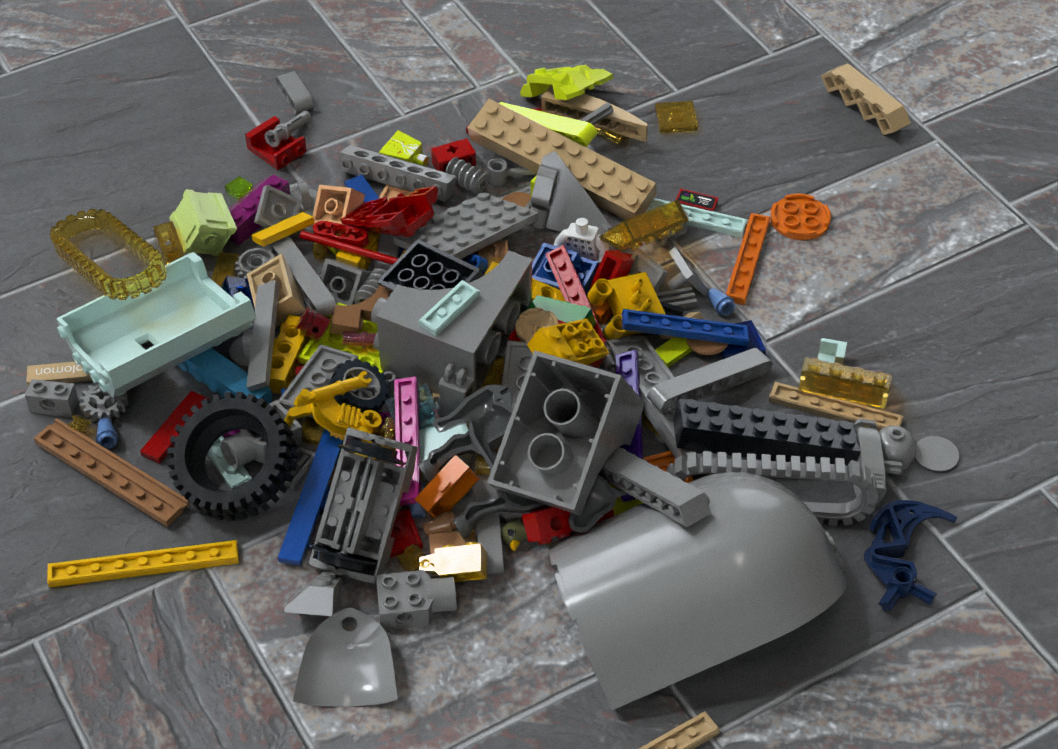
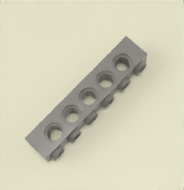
(395, 171)

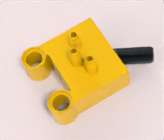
(629, 293)

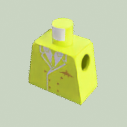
(405, 148)

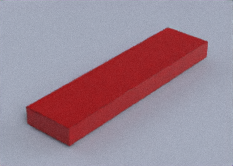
(158, 445)

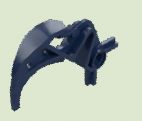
(898, 574)

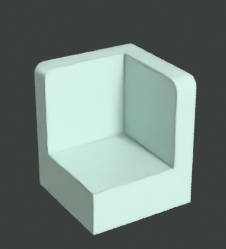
(832, 351)

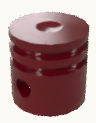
(312, 324)

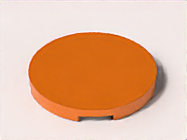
(800, 217)

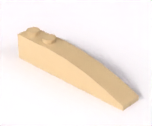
(582, 105)

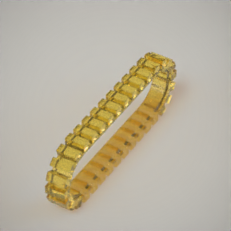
(124, 236)

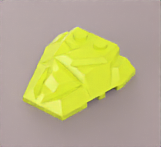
(566, 81)

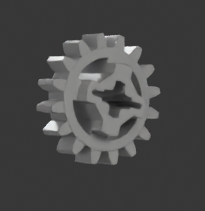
(101, 405)

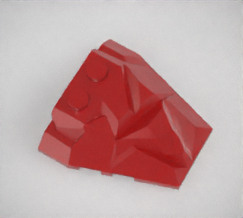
(398, 215)

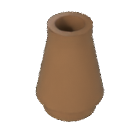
(440, 524)

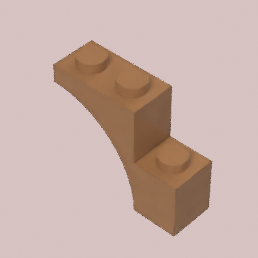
(351, 317)

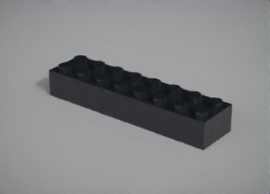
(759, 432)

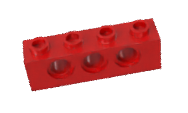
(539, 528)

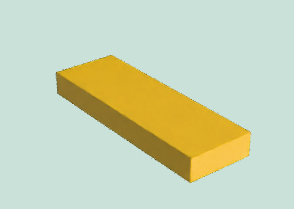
(283, 229)

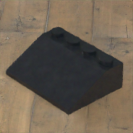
(428, 269)

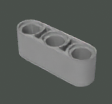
(294, 92)

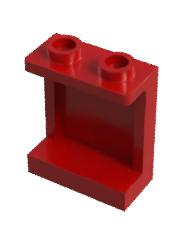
(274, 156)

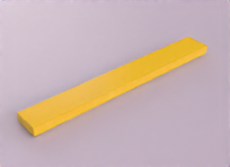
(142, 563)

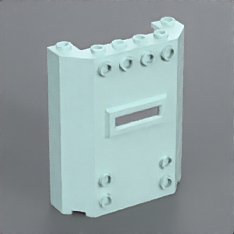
(178, 318)

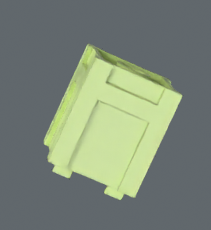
(203, 222)

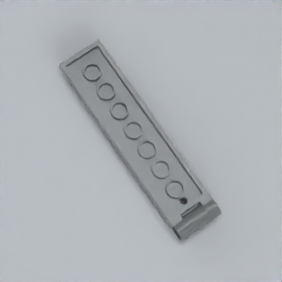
(651, 372)

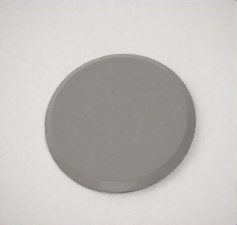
(936, 453)

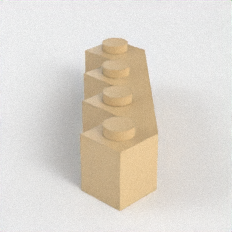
(870, 98)

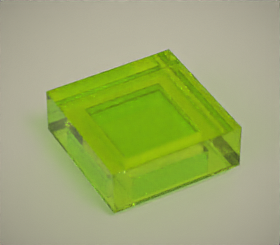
(238, 187)

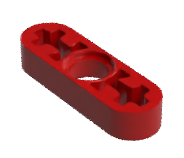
(353, 236)

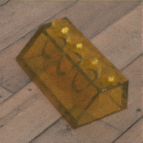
(646, 227)
(845, 382)

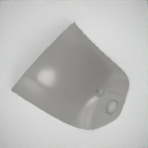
(345, 676)

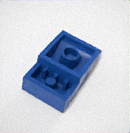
(584, 267)

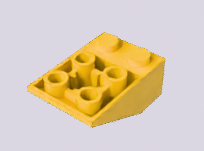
(570, 341)

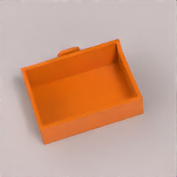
(447, 487)

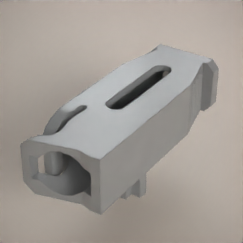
(872, 456)

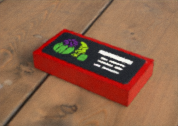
(697, 200)

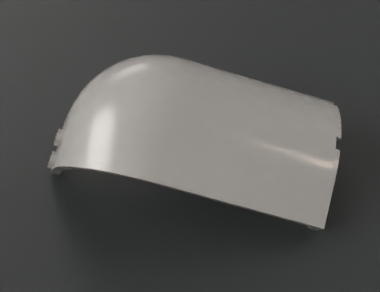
(681, 598)

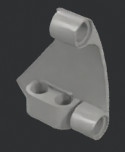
(562, 199)

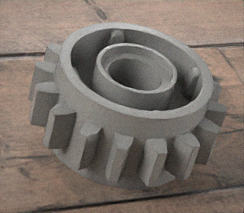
(251, 260)

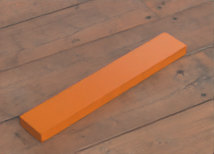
(748, 258)

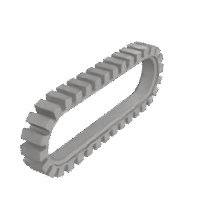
(795, 470)

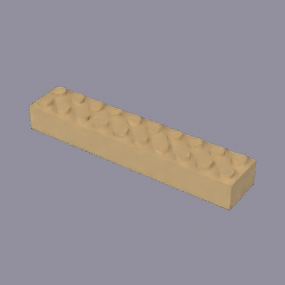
(527, 142)

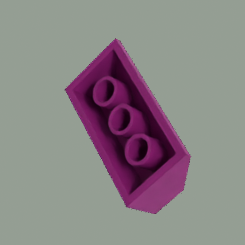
(245, 209)

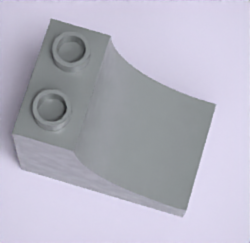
(468, 341)
(563, 431)

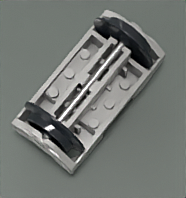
(356, 524)

